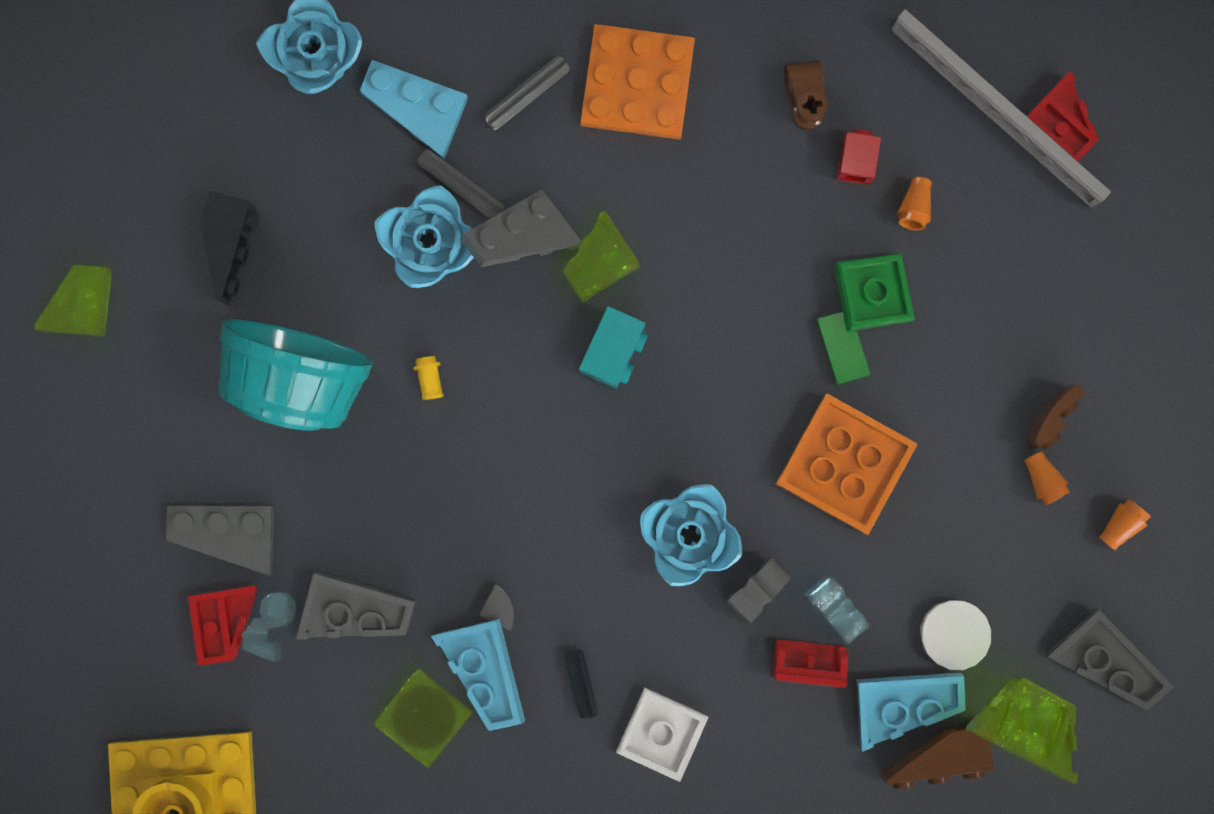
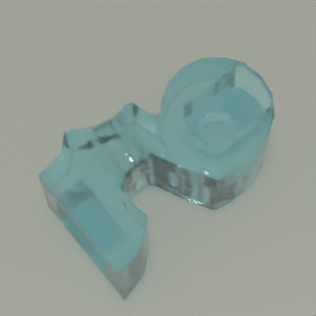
(838, 609)
(276, 611)

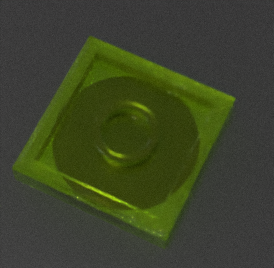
(423, 717)

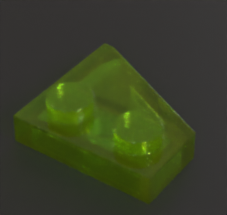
(600, 260)
(79, 303)

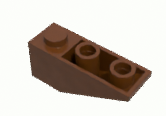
(943, 755)

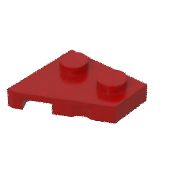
(1065, 118)
(219, 622)

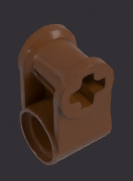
(806, 88)

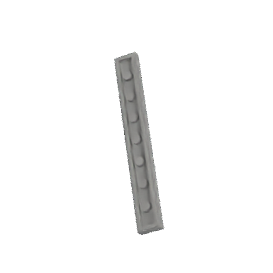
(1000, 109)

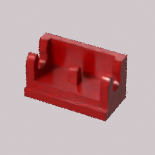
(810, 663)

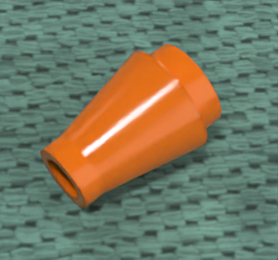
(916, 205)
(1046, 479)
(1124, 524)

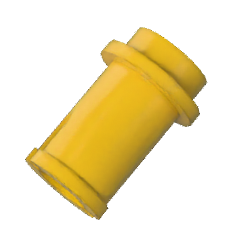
(429, 377)

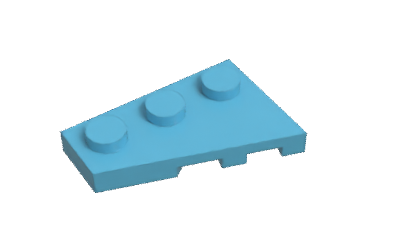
(416, 103)
(484, 667)
(905, 702)

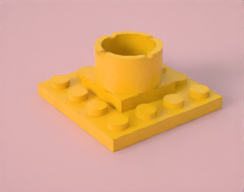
(183, 775)

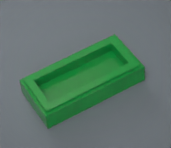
(842, 349)

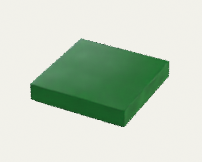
(874, 292)

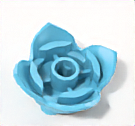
(308, 23)
(402, 229)
(718, 541)

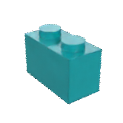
(613, 347)

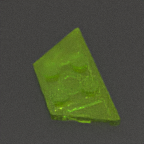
(1031, 726)

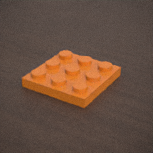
(637, 81)
(846, 464)

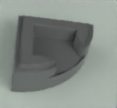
(499, 607)

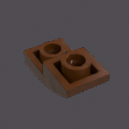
(1049, 424)

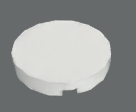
(955, 634)

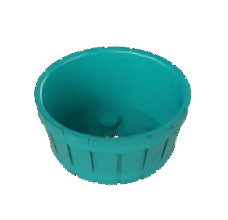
(289, 375)

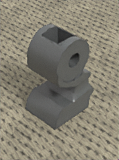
(760, 589)

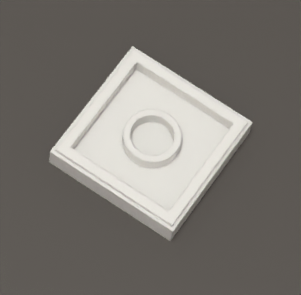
(662, 734)

